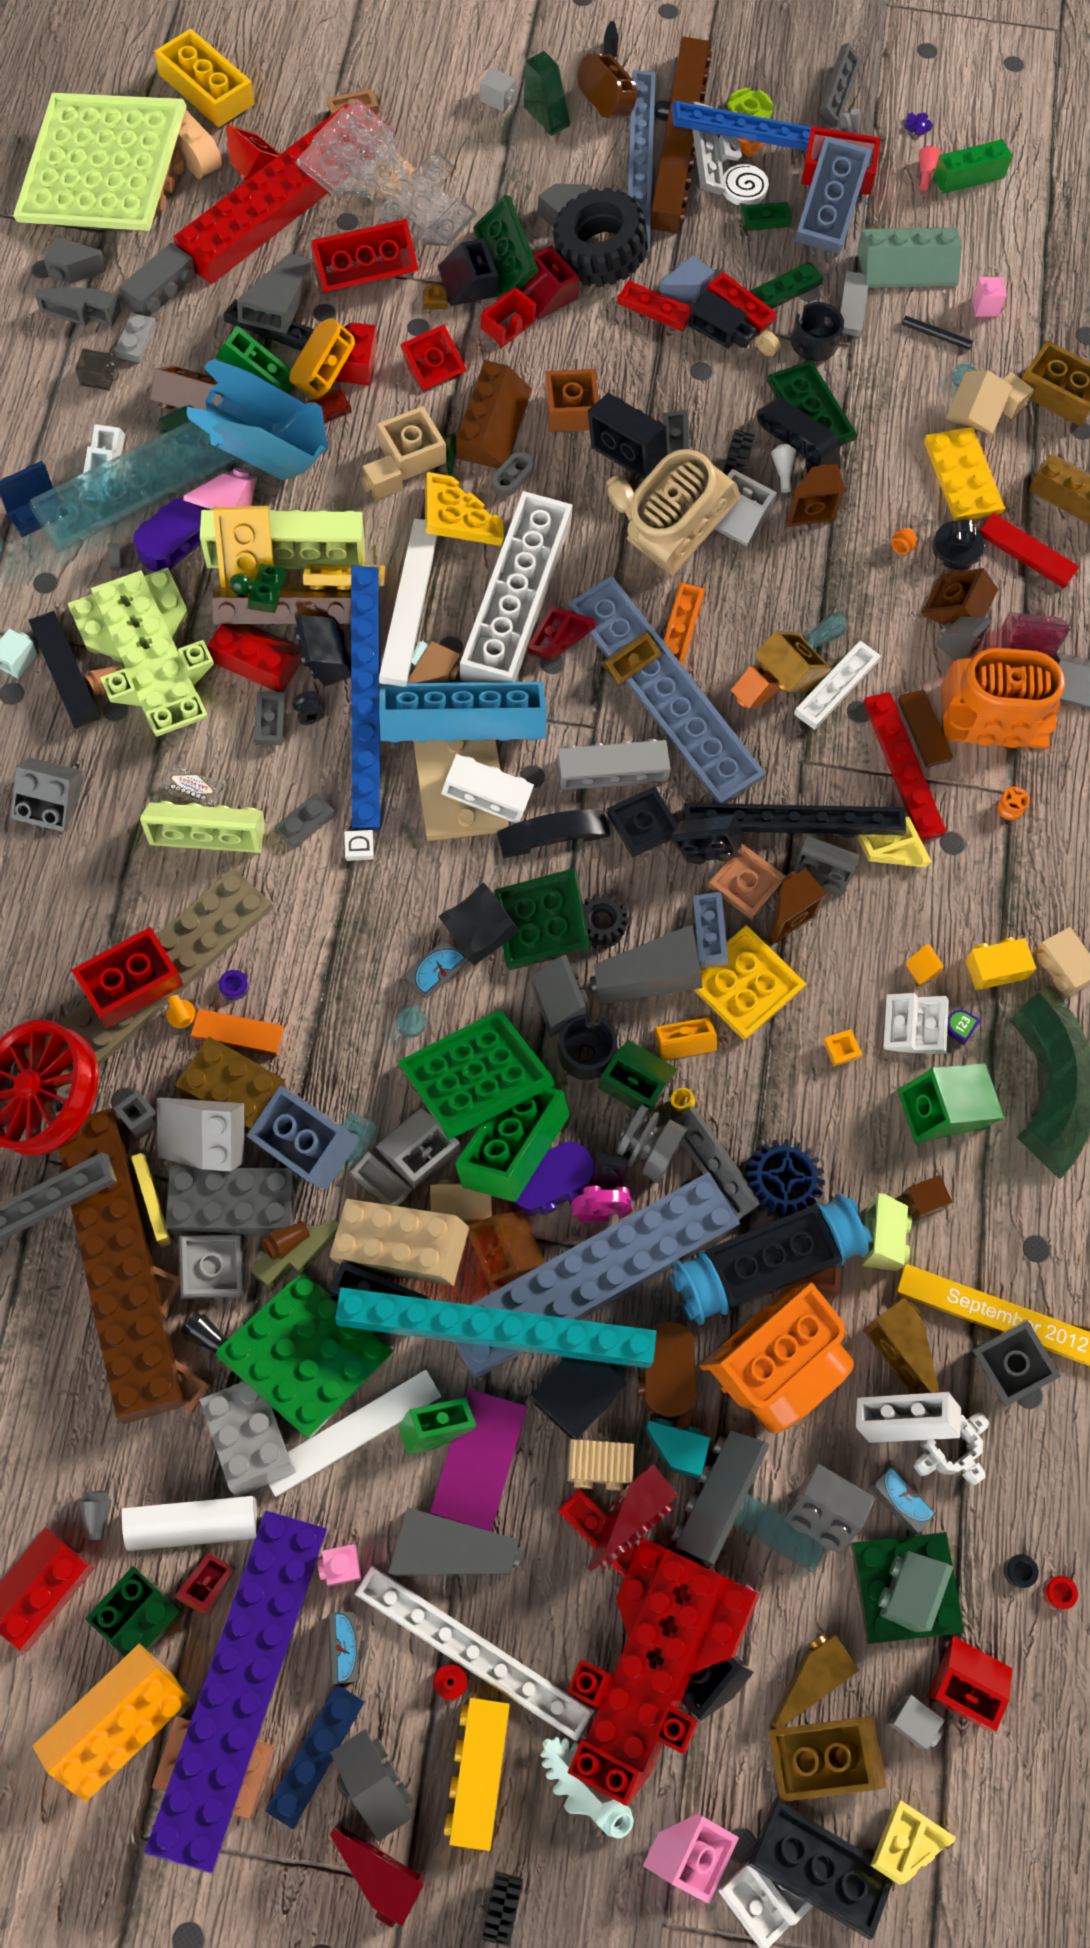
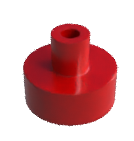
(450, 1672)

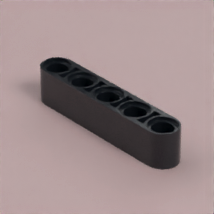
(64, 669)

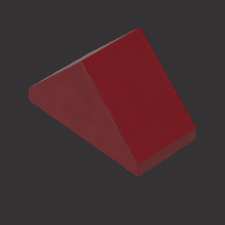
(206, 1584)

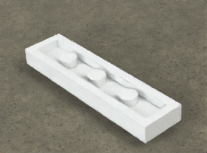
(837, 685)

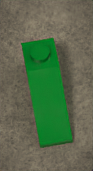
(247, 354)

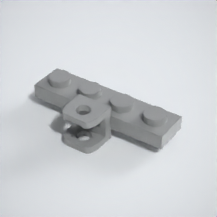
(714, 157)

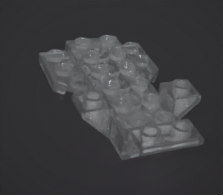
(401, 191)

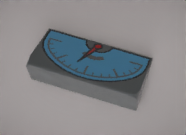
(435, 969)
(902, 1500)
(343, 1647)

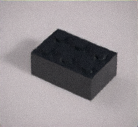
(627, 435)

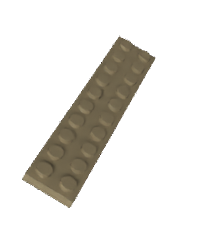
(192, 945)

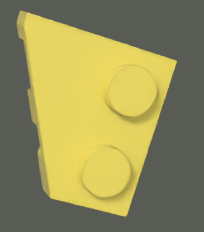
(896, 849)
(908, 1843)

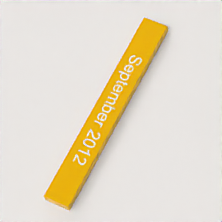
(992, 1312)

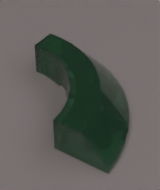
(1063, 1060)

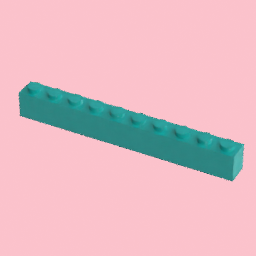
(496, 1328)

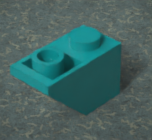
(678, 1449)

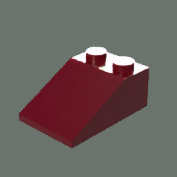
(383, 1879)

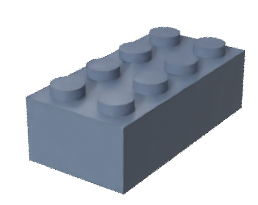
(833, 195)

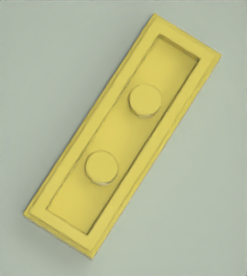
(151, 1200)

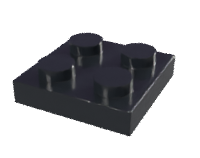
(642, 821)

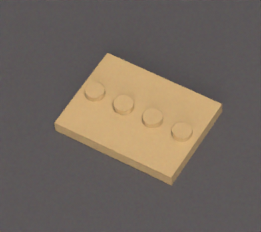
(443, 815)

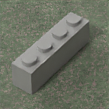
(613, 764)

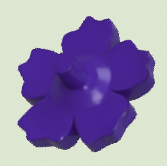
(918, 123)

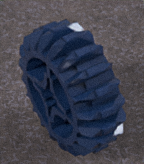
(787, 1154)

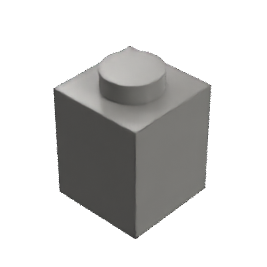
(498, 90)
(916, 1722)

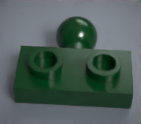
(264, 589)

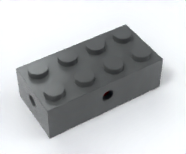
(229, 1201)

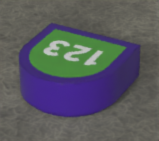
(961, 1025)

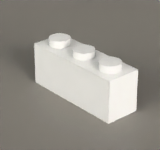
(487, 788)
(908, 1417)

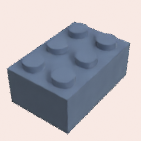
(303, 1138)

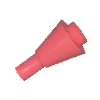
(928, 160)

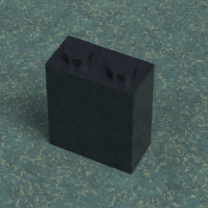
(578, 1393)

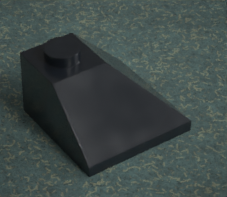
(715, 1686)

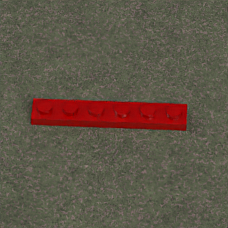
(904, 766)

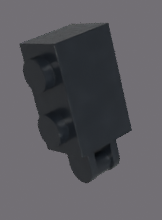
(721, 321)

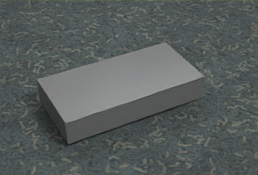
(380, 1181)

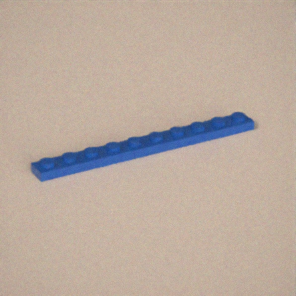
(365, 698)

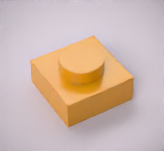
(842, 1048)

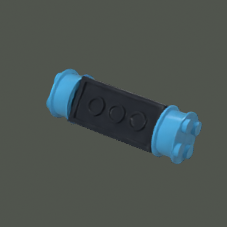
(770, 1258)

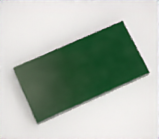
(507, 245)
(809, 393)

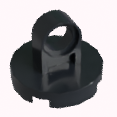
(958, 544)

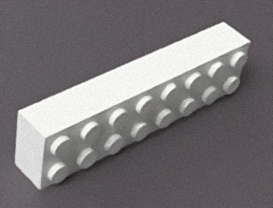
(516, 590)

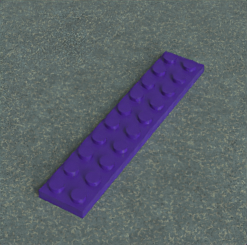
(236, 1695)

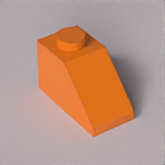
(755, 687)

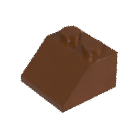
(816, 497)
(960, 594)
(796, 904)

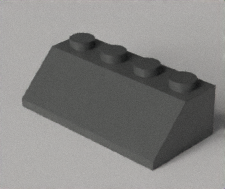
(719, 1498)

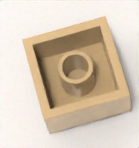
(412, 442)

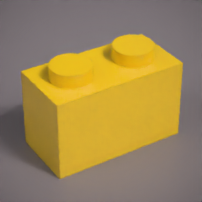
(1000, 963)

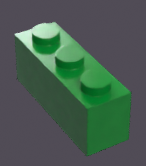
(972, 166)

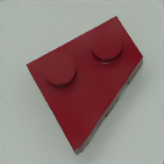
(559, 632)

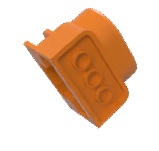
(1002, 698)
(784, 1358)

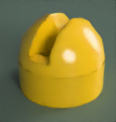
(679, 1099)

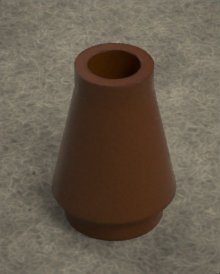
(284, 1240)

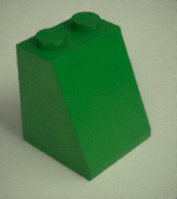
(950, 1102)

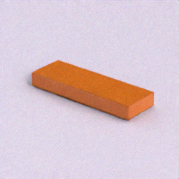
(238, 1032)

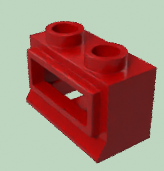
(505, 306)

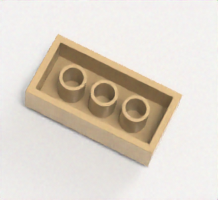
(400, 1241)

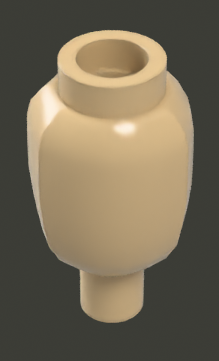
(620, 495)

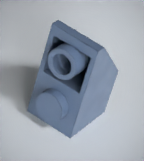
(687, 281)

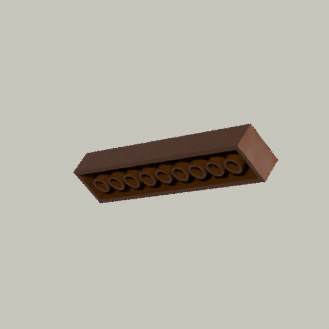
(122, 1279)

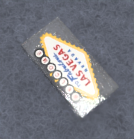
(192, 786)

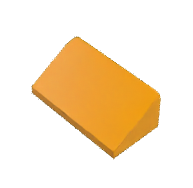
(685, 1039)

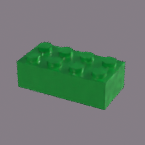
(512, 1146)

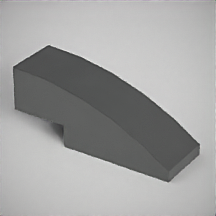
(79, 304)

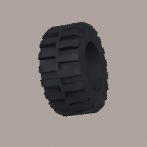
(597, 214)

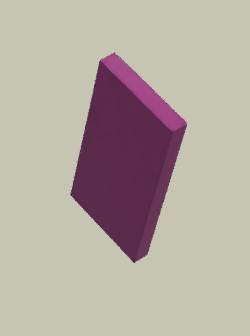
(479, 1462)

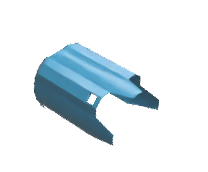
(261, 423)

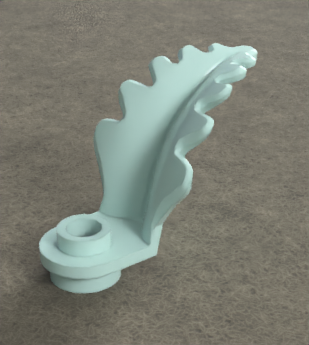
(583, 1799)

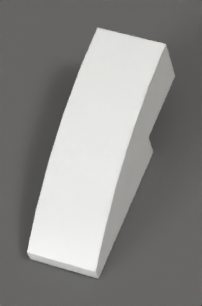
(105, 446)

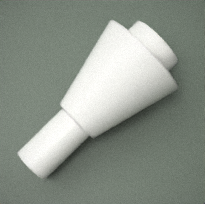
(784, 460)

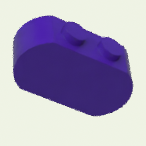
(169, 535)
(558, 1178)

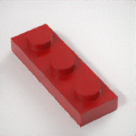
(654, 305)
(759, 314)

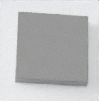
(210, 1266)

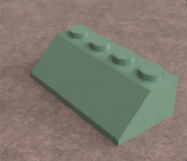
(910, 257)

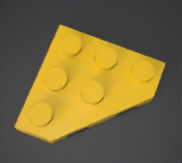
(458, 514)

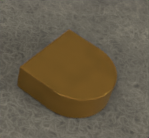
(435, 297)

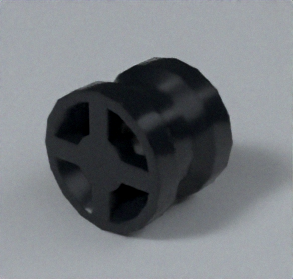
(307, 707)

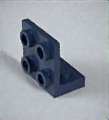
(17, 492)

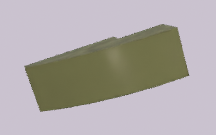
(299, 1259)

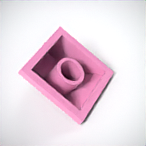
(227, 490)
(692, 1855)

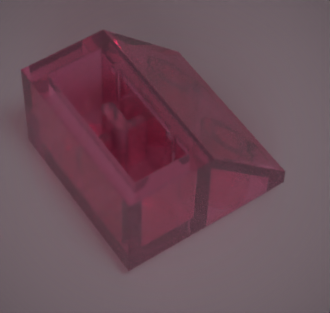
(1034, 633)

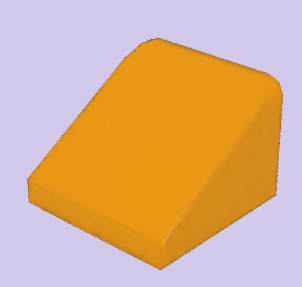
(924, 965)

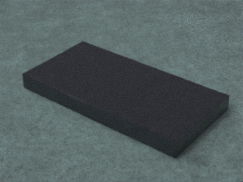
(821, 1869)

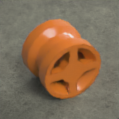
(1015, 796)

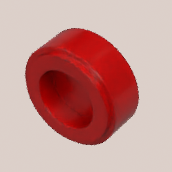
(1060, 1592)

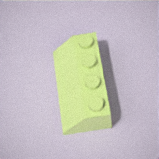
(203, 827)

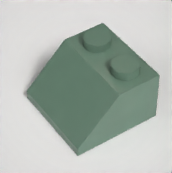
(914, 1591)

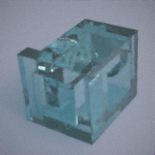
(364, 1130)

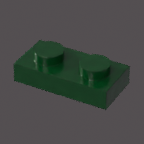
(765, 216)

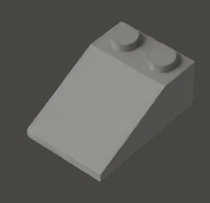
(201, 1133)

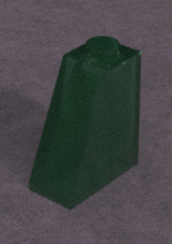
(545, 93)

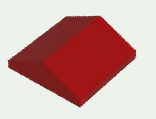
(432, 358)

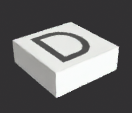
(359, 845)

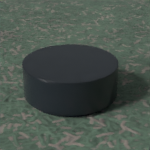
(1021, 1571)

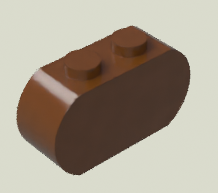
(607, 85)
(670, 1382)

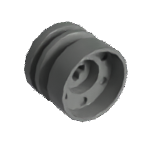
(650, 1143)

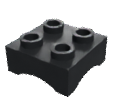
(479, 924)

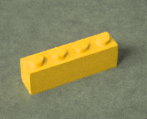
(479, 1774)

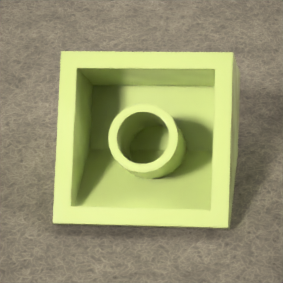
(888, 1228)

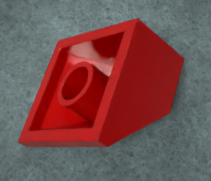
(248, 151)

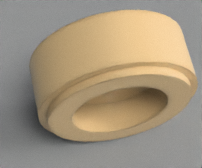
(768, 343)

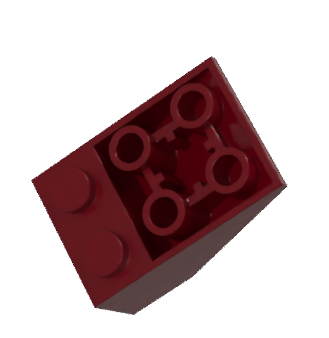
(633, 1515)

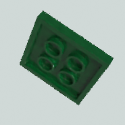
(548, 918)
(872, 1569)

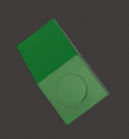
(435, 1425)

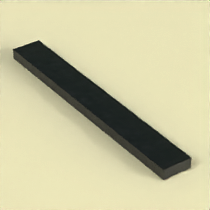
(806, 818)

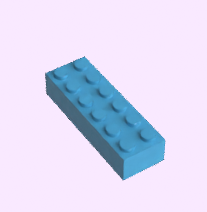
(462, 711)

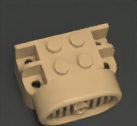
(679, 508)

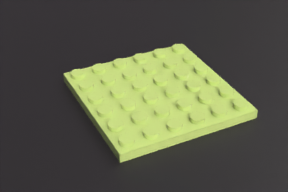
(100, 161)

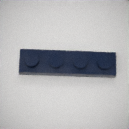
(314, 1756)

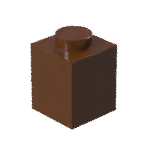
(926, 1198)

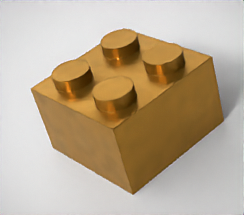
(792, 662)

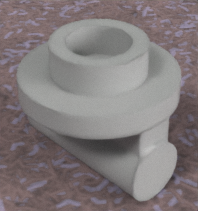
(849, 121)

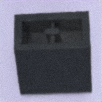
(469, 273)
(323, 648)
(709, 839)

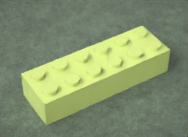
(302, 538)

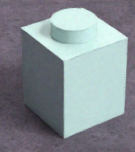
(16, 653)

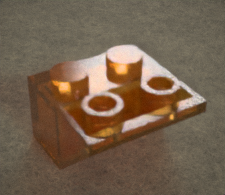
(504, 1247)

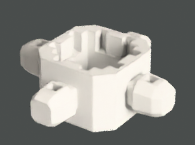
(935, 1459)

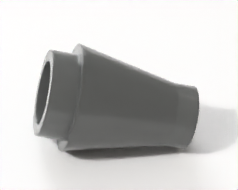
(94, 1513)

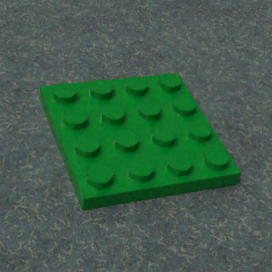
(475, 1074)
(301, 1357)

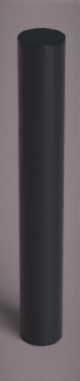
(937, 332)

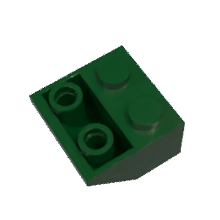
(636, 1077)
(135, 1613)

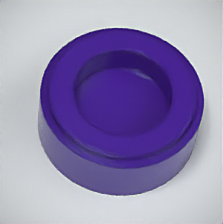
(233, 985)

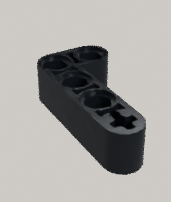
(800, 432)

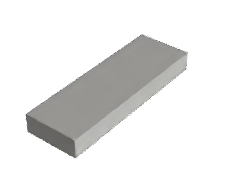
(853, 302)

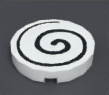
(745, 184)

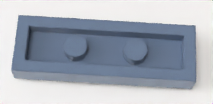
(710, 930)

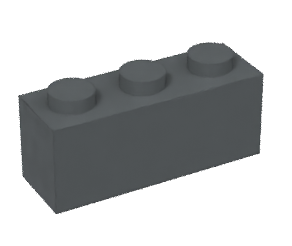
(158, 280)

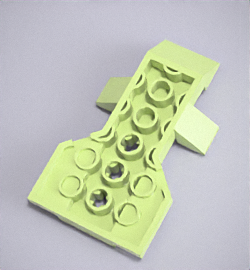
(153, 677)

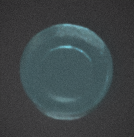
(959, 372)
(411, 1022)

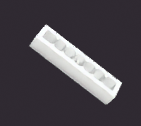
(189, 1523)

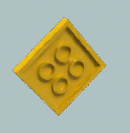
(750, 986)

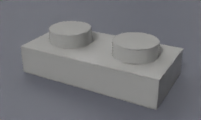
(135, 337)

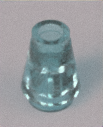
(828, 629)

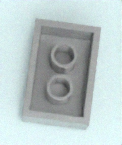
(246, 1438)

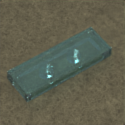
(778, 1534)

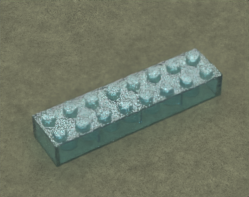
(128, 485)

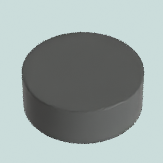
(114, 556)

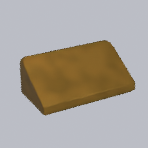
(631, 658)

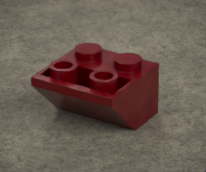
(554, 283)

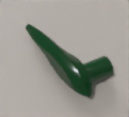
(450, 441)

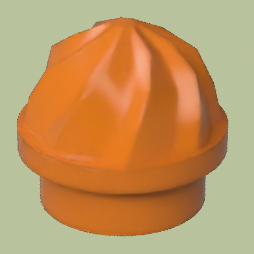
(904, 540)

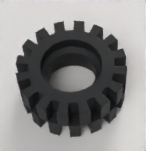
(739, 452)
(618, 916)
(502, 1909)

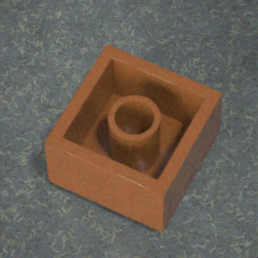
(568, 398)

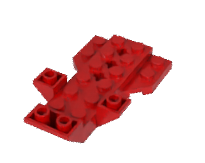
(642, 1700)

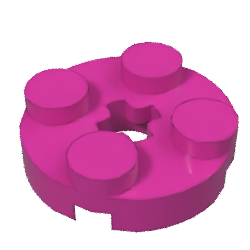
(598, 1204)

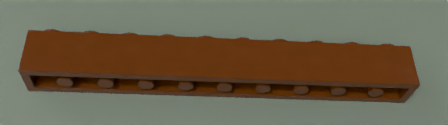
(679, 141)

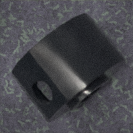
(813, 336)
(580, 1033)

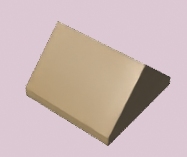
(979, 401)

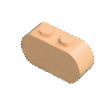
(197, 148)

